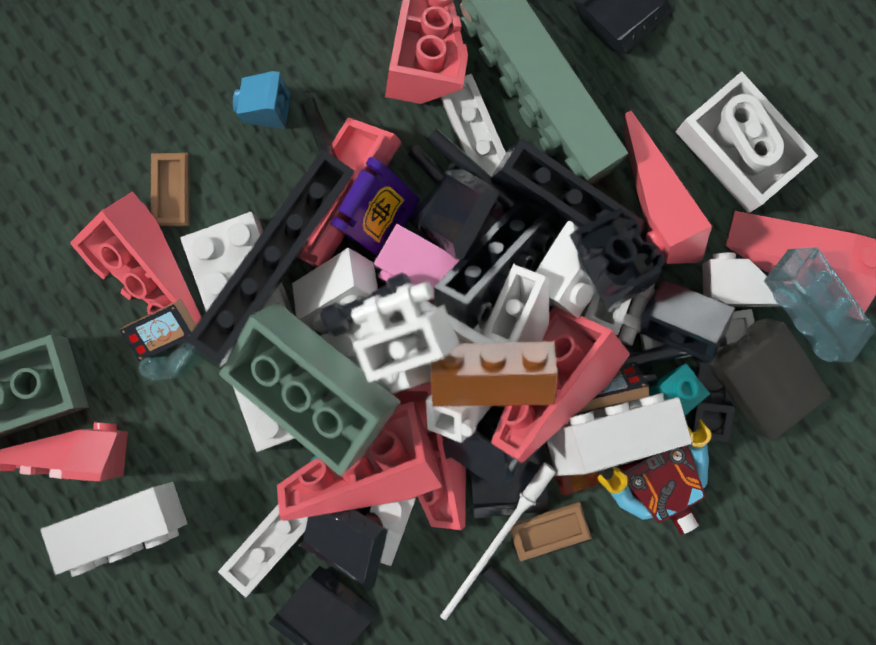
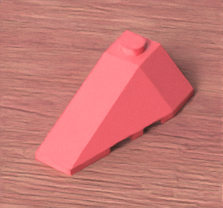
(427, 52)
(666, 205)
(767, 240)
(134, 250)
(586, 364)
(77, 455)
(393, 470)
(447, 504)

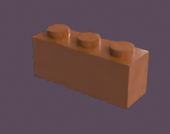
(495, 375)

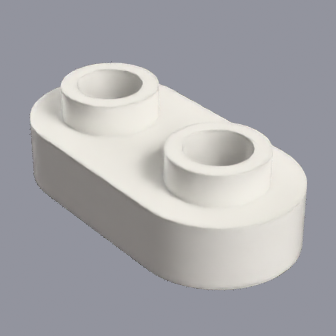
(756, 130)

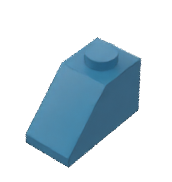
(263, 100)

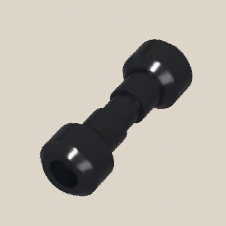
(338, 317)

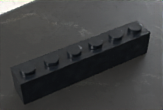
(270, 259)

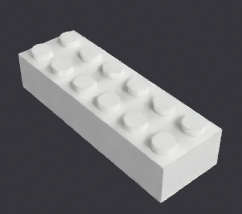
(213, 258)

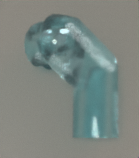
(166, 366)

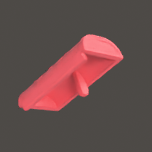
(352, 147)

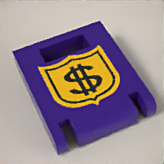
(375, 207)

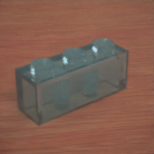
(819, 305)

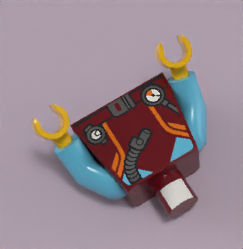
(665, 483)

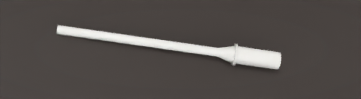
(527, 499)

